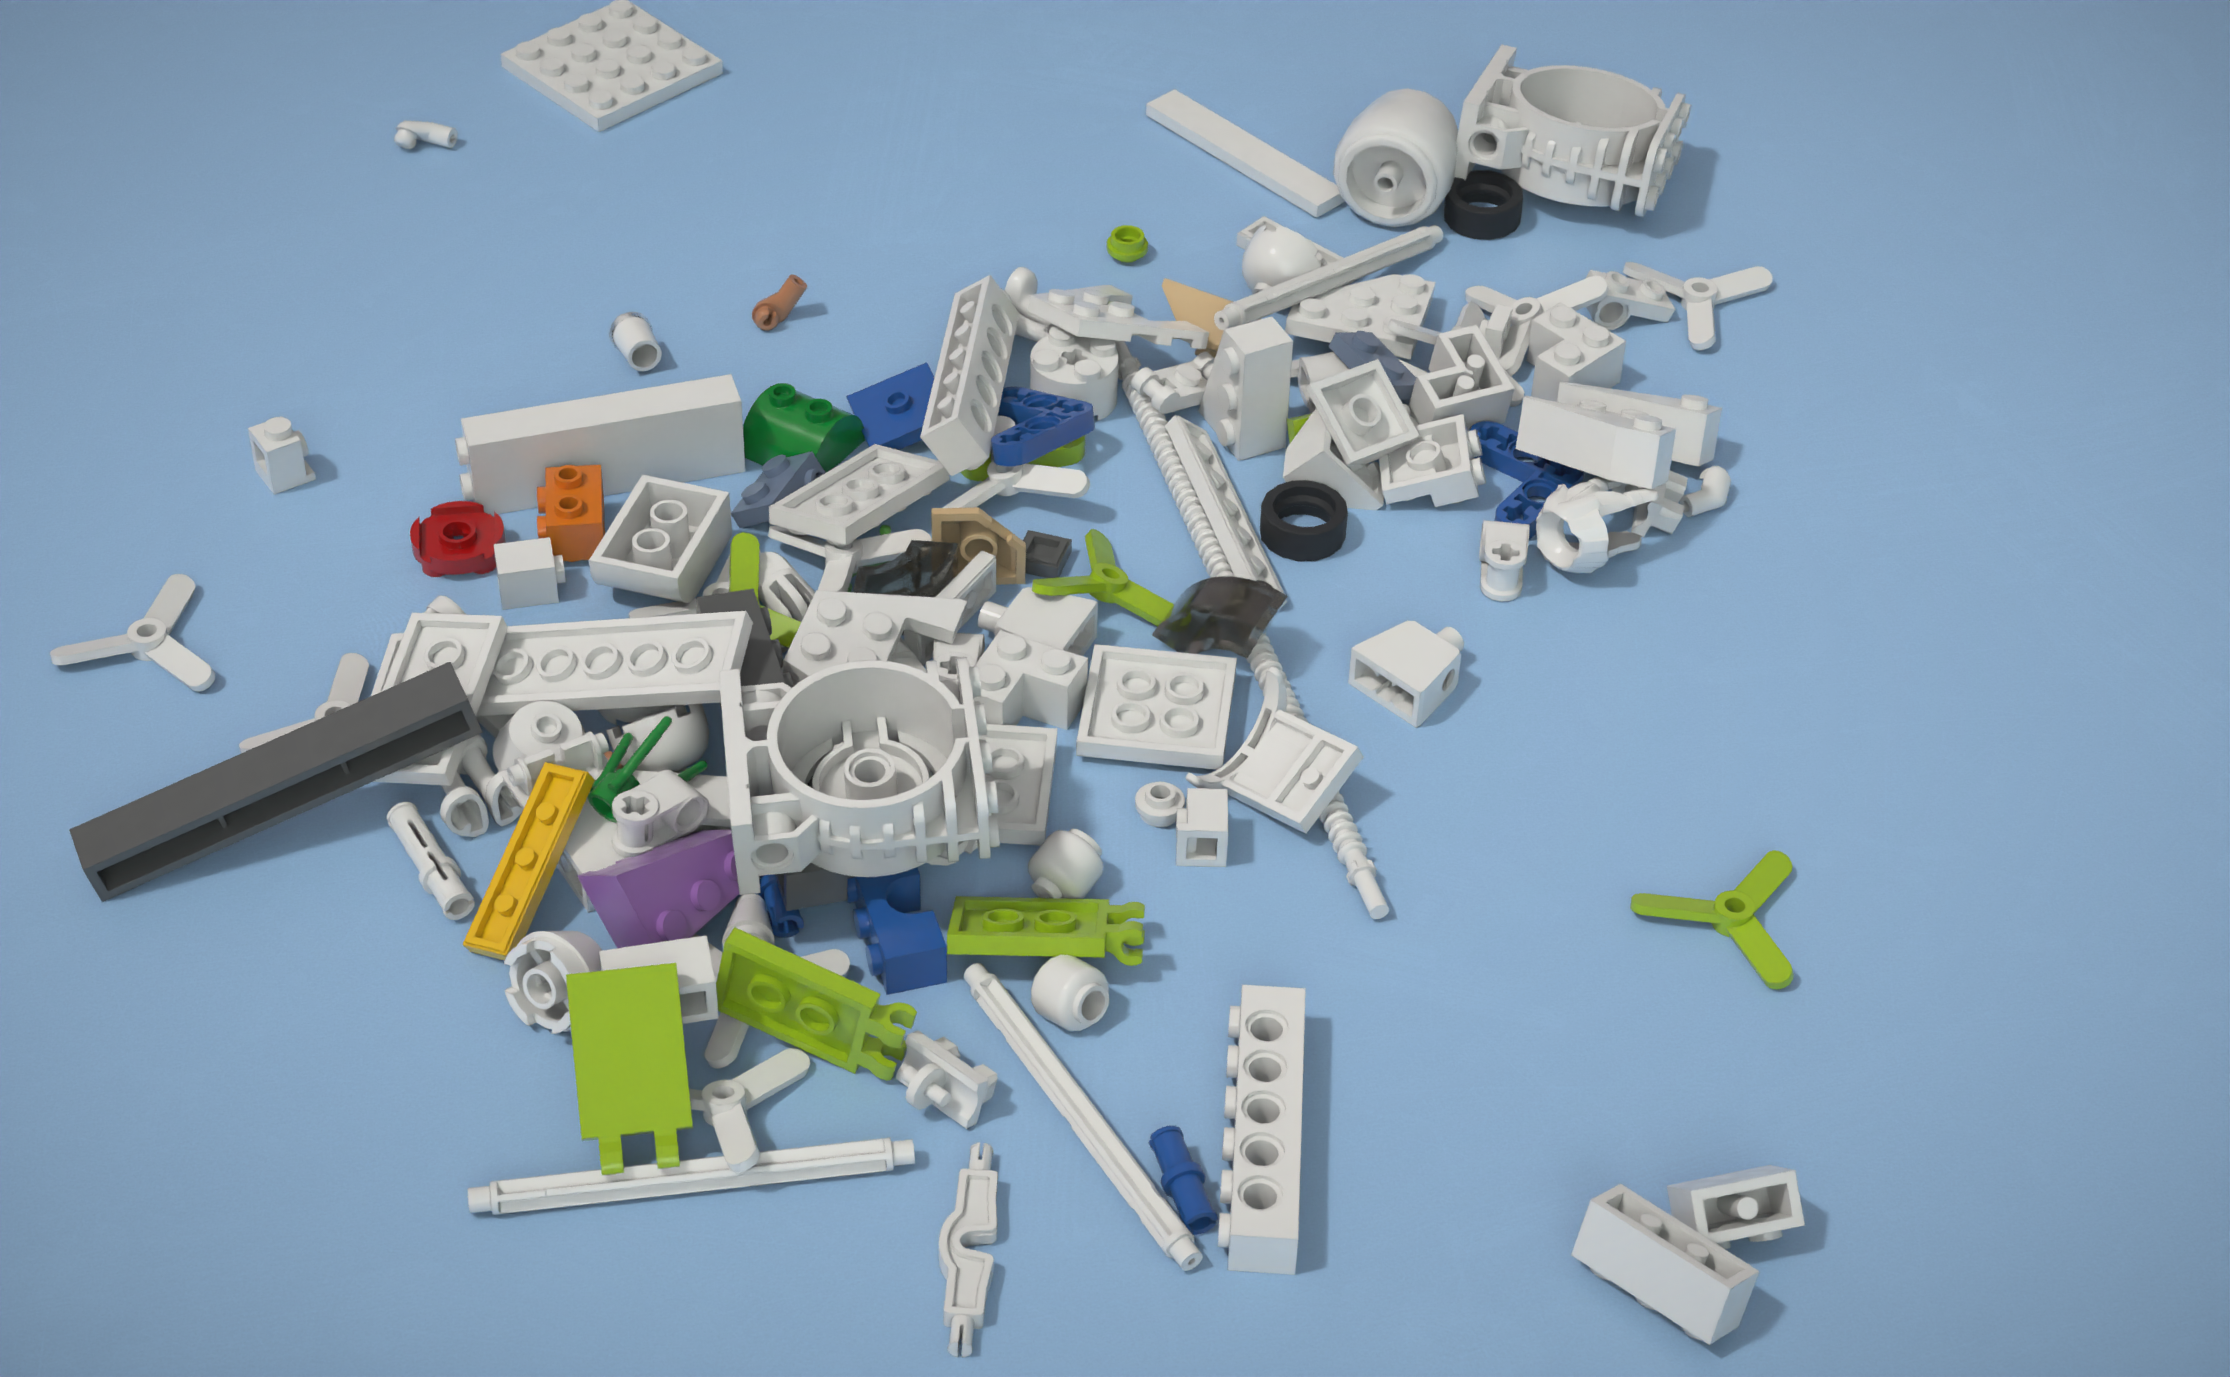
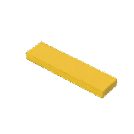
(529, 861)

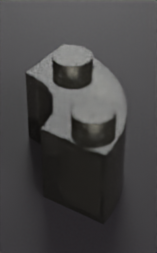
(919, 571)
(1220, 615)

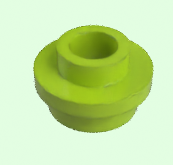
(1127, 243)

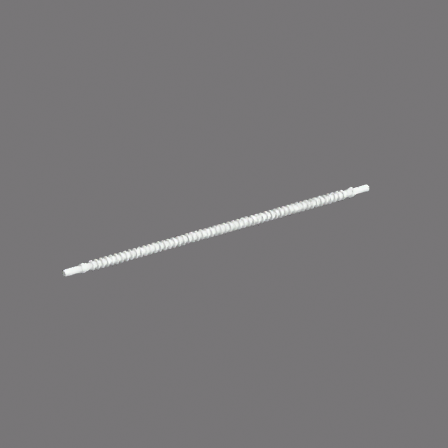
(1335, 817)

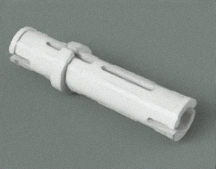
(438, 873)

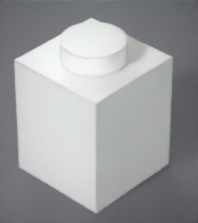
(528, 573)

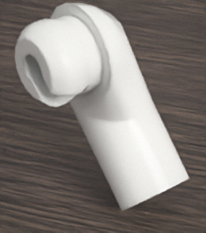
(429, 132)
(1712, 493)

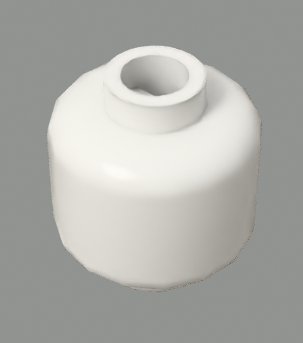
(1066, 865)
(1070, 993)

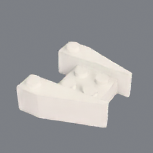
(1619, 432)

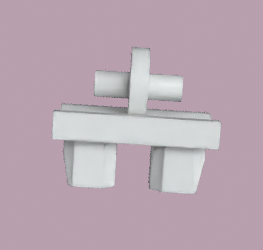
(1664, 512)
(941, 1079)

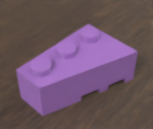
(666, 890)

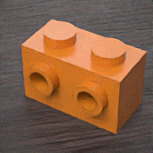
(573, 510)

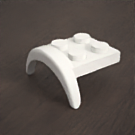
(1285, 763)

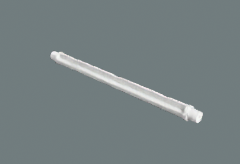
(1328, 277)
(1084, 1118)
(690, 1177)

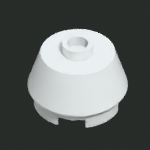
(535, 729)
(540, 971)

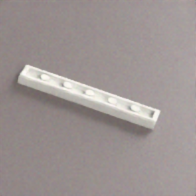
(1245, 153)
(1220, 502)

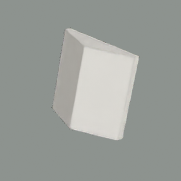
(1363, 413)

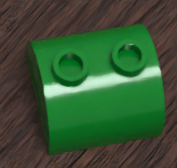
(795, 423)

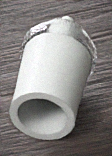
(634, 338)

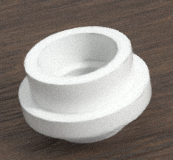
(1159, 803)

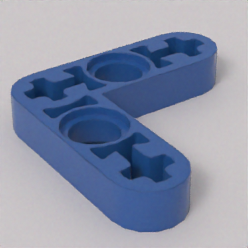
(1041, 425)
(1538, 477)

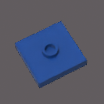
(894, 408)

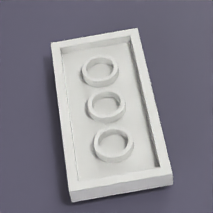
(858, 494)
(429, 642)

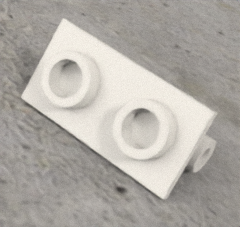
(580, 753)

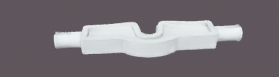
(969, 1270)

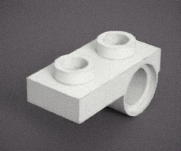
(1628, 298)

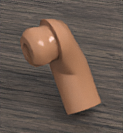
(778, 306)

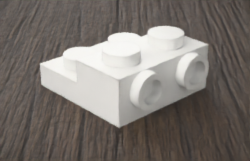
(1435, 464)

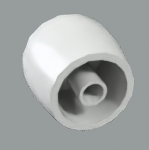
(1397, 158)

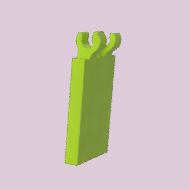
(1045, 927)
(810, 1006)
(629, 1060)

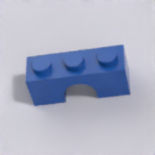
(902, 946)

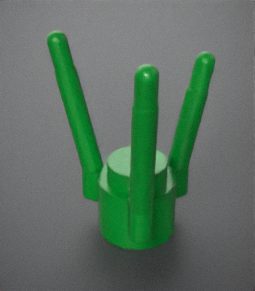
(613, 783)

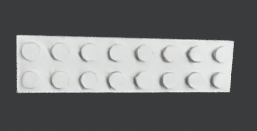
(610, 662)

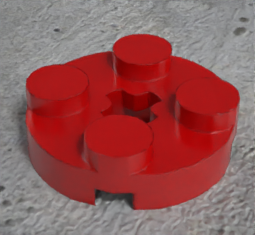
(442, 554)

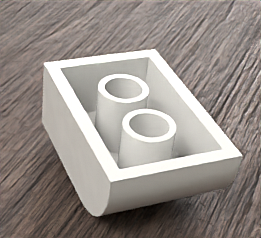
(664, 539)

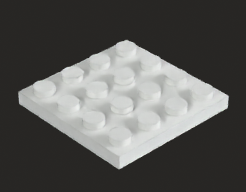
(611, 64)

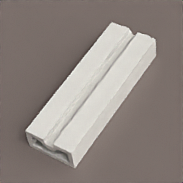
(656, 431)

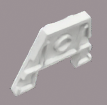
(1108, 315)
(865, 627)

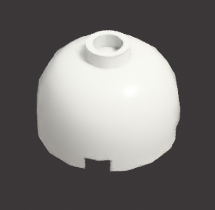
(1277, 257)
(679, 745)

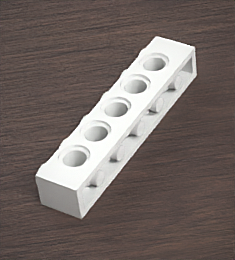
(970, 376)
(1266, 1130)

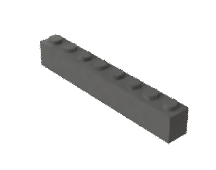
(274, 782)

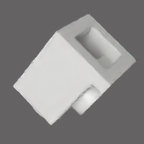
(280, 455)
(1203, 828)

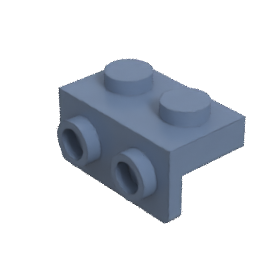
(1363, 347)
(779, 479)

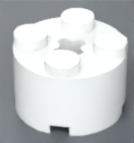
(1076, 369)

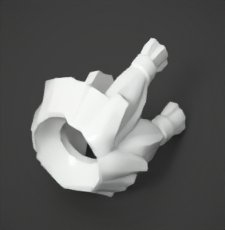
(1583, 511)

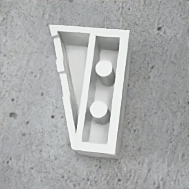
(1250, 388)

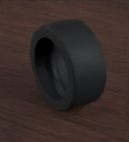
(1484, 222)
(1300, 499)

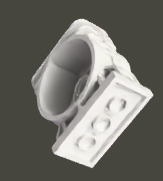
(1571, 133)
(871, 796)

